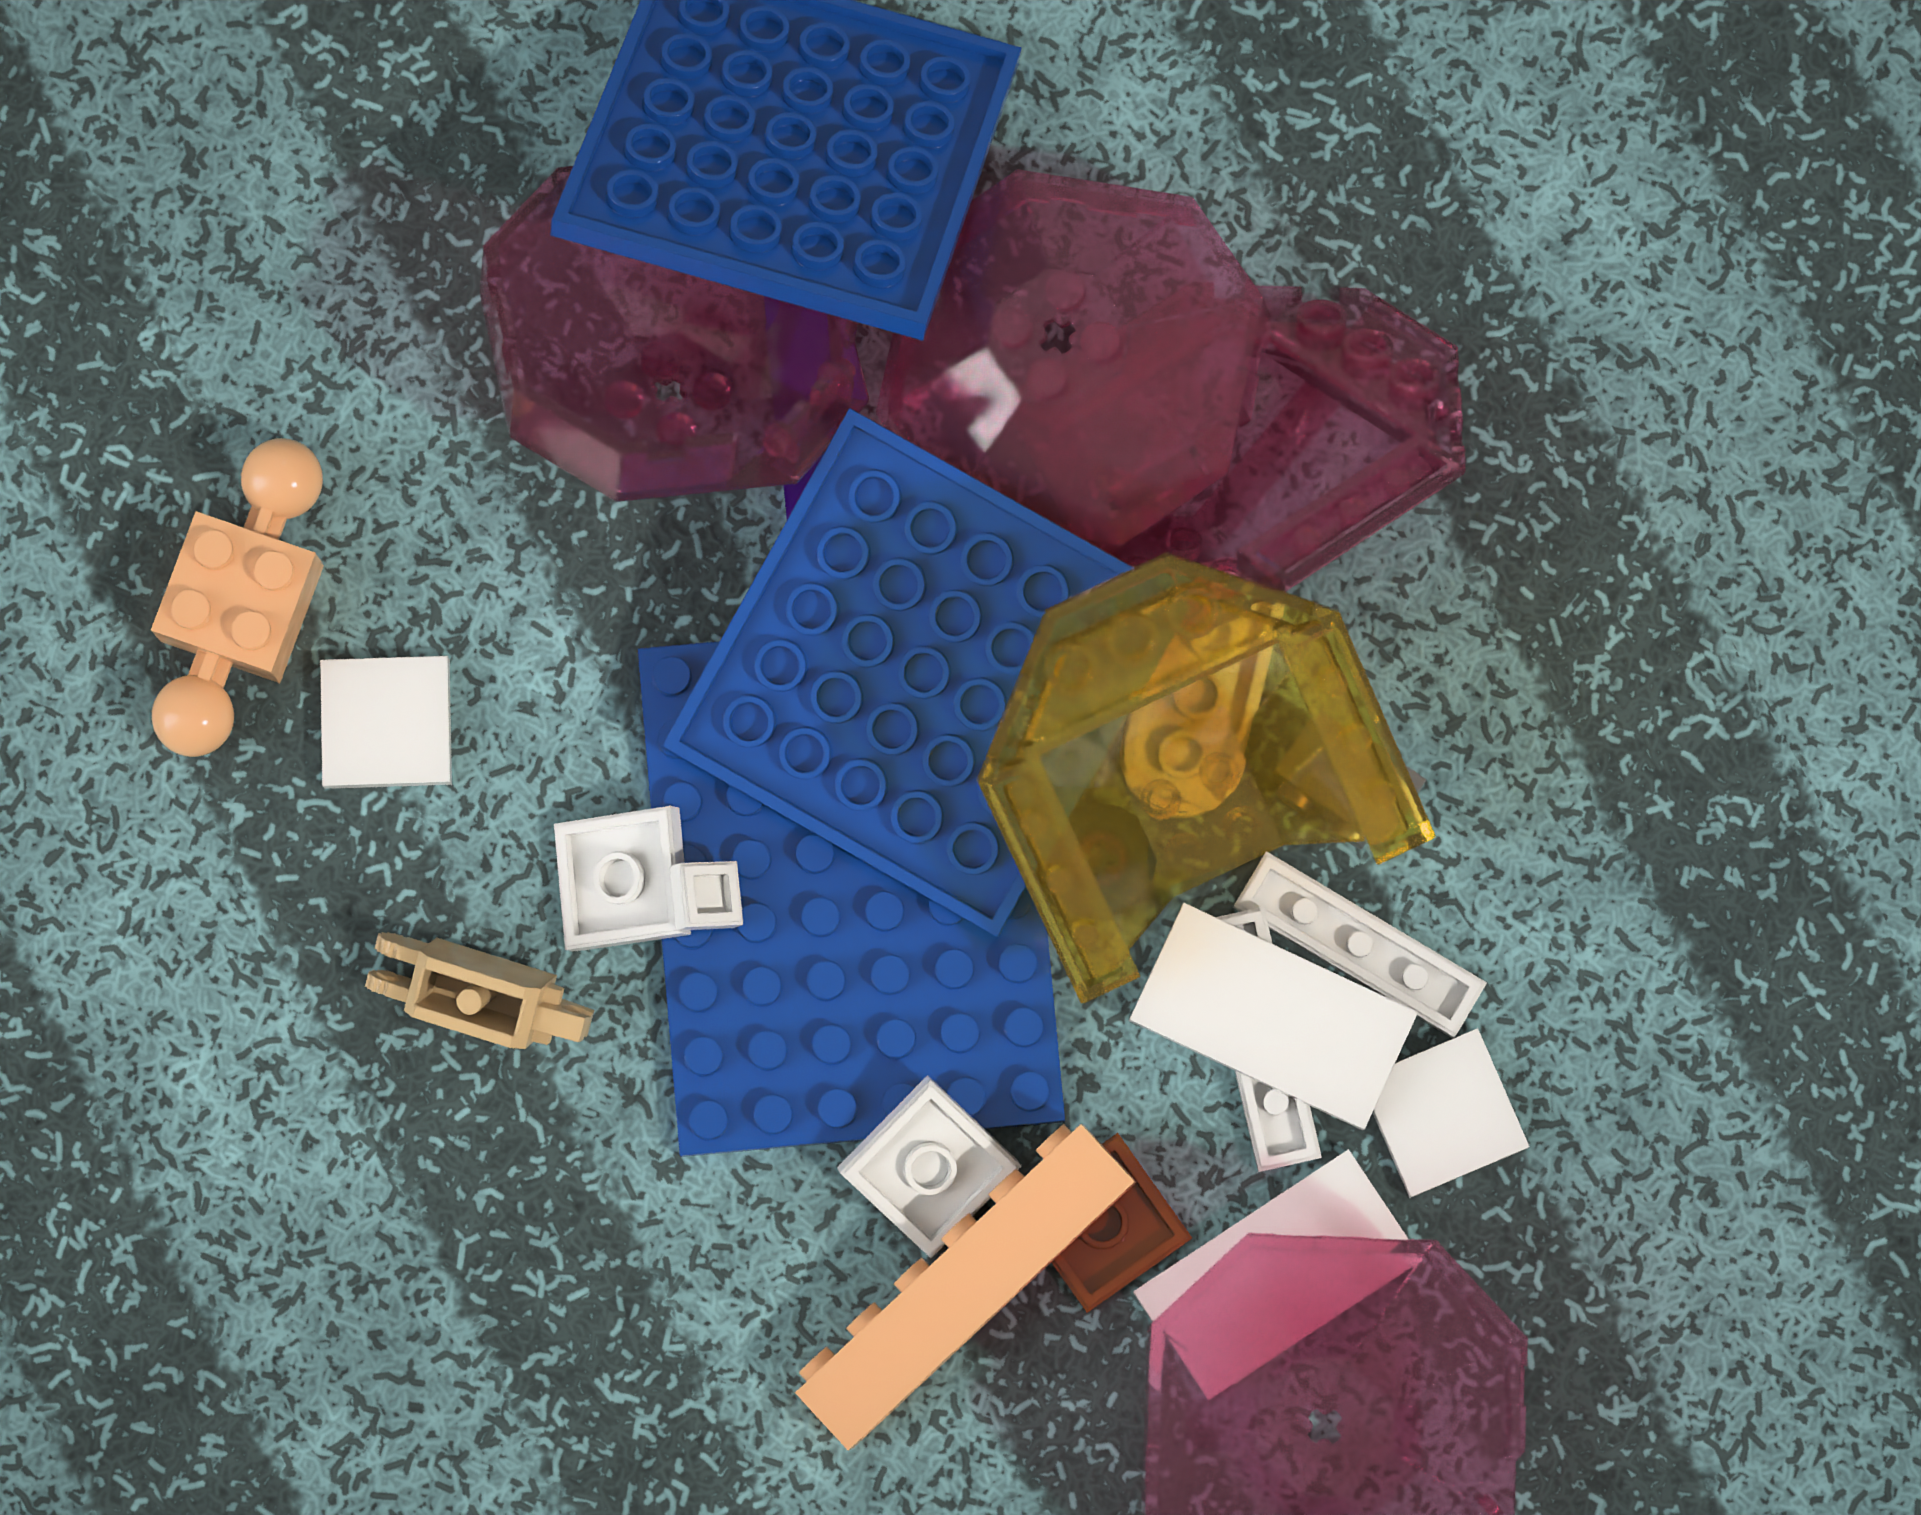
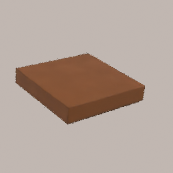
(1123, 1240)

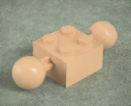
(237, 597)

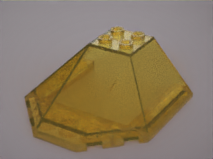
(1177, 738)

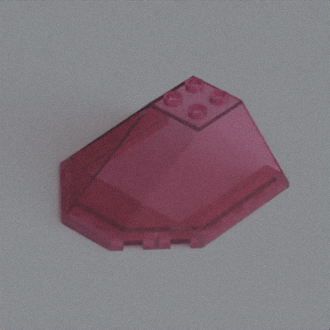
(1342, 439)

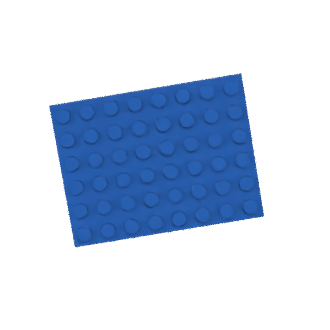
(835, 980)

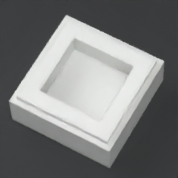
(706, 895)

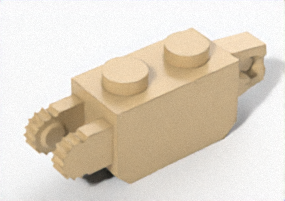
(478, 993)

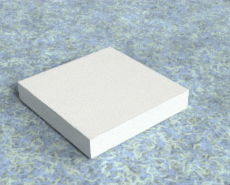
(386, 722)
(618, 877)
(1446, 1114)
(928, 1165)

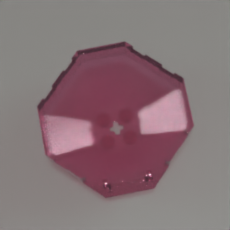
(593, 331)
(1153, 375)
(1346, 1326)

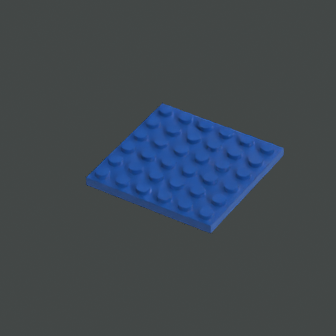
(791, 151)
(884, 661)

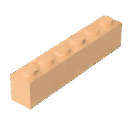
(965, 1286)

